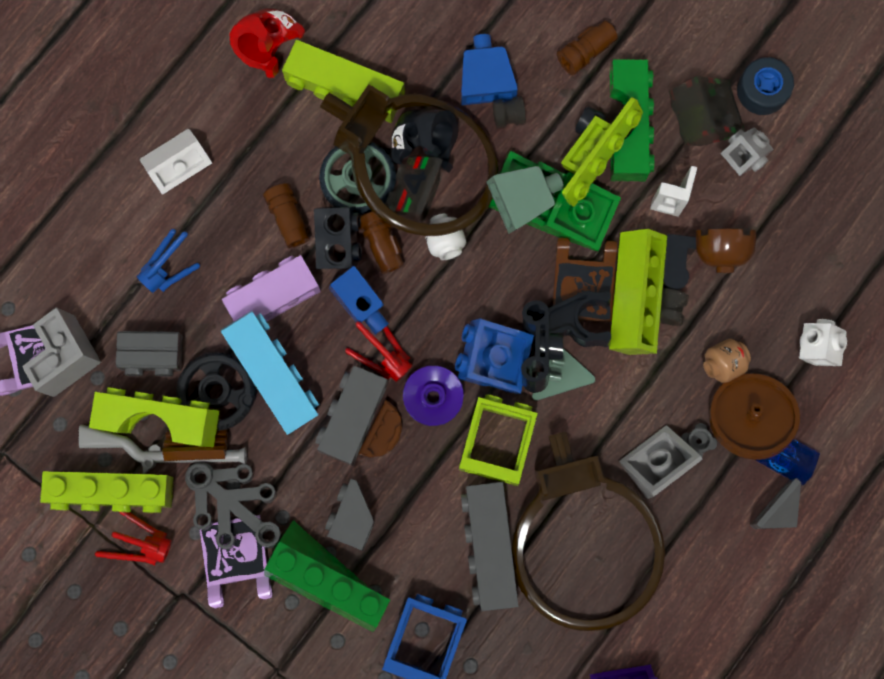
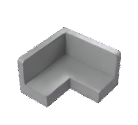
(66, 354)

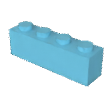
(269, 371)

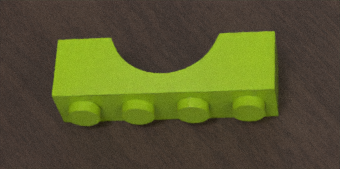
(187, 424)

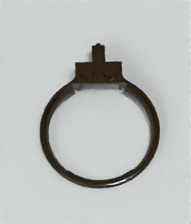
(359, 129)
(568, 478)

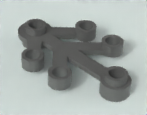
(230, 501)

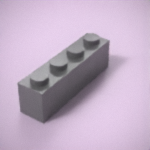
(491, 547)

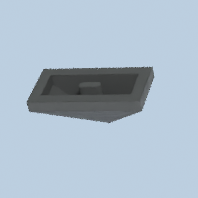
(782, 509)

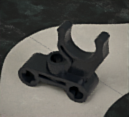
(550, 330)

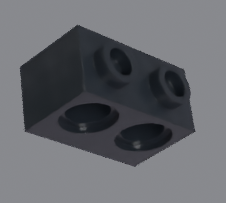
(328, 236)

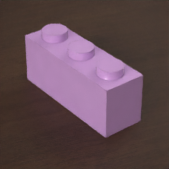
(273, 291)

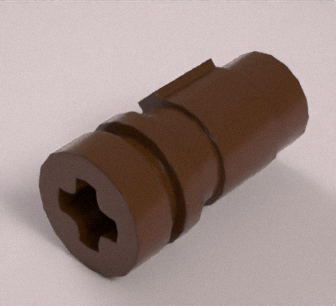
(588, 46)
(287, 216)
(382, 243)

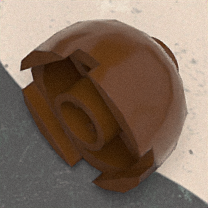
(725, 248)

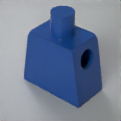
(486, 73)
(352, 287)

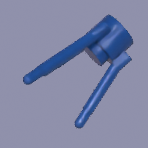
(152, 273)

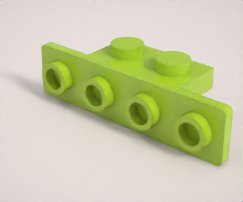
(594, 149)

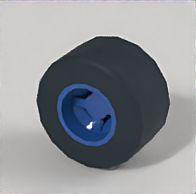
(766, 75)

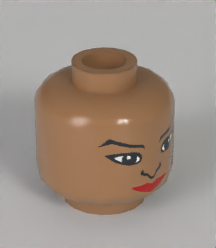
(727, 360)

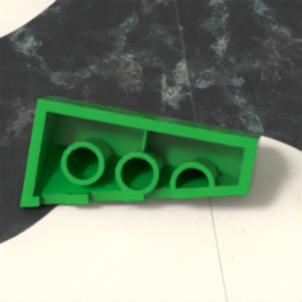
(319, 576)

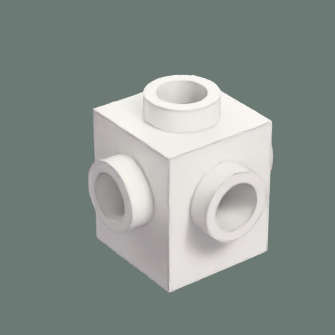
(822, 343)

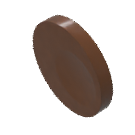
(754, 416)

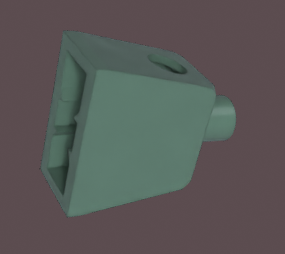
(523, 195)

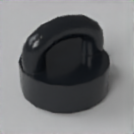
(586, 117)

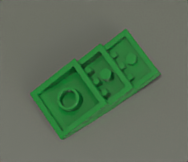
(581, 224)

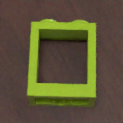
(494, 472)

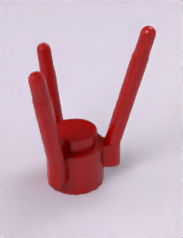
(395, 363)
(155, 546)

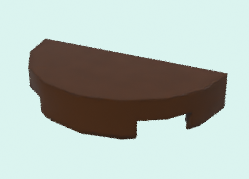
(384, 433)

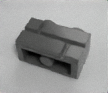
(149, 352)

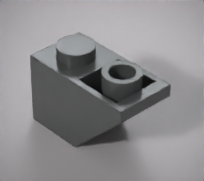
(353, 520)

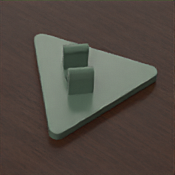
(564, 376)

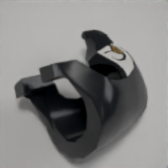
(430, 128)

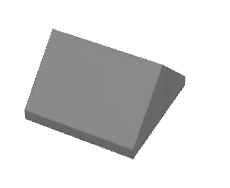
(659, 461)

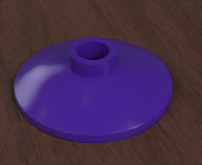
(430, 380)

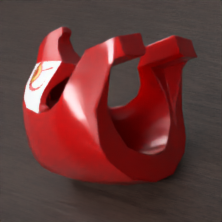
(259, 36)

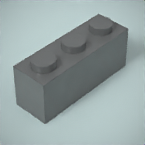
(351, 415)

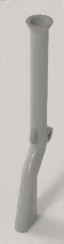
(102, 439)

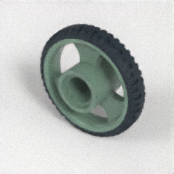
(333, 184)

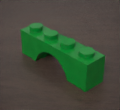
(633, 80)

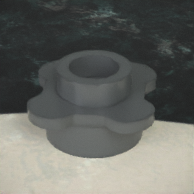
(701, 432)

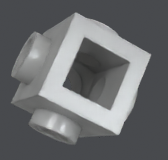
(747, 151)

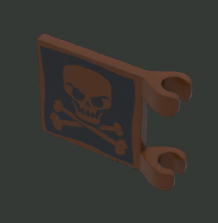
(580, 276)

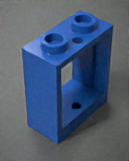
(412, 672)

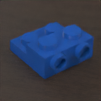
(493, 355)

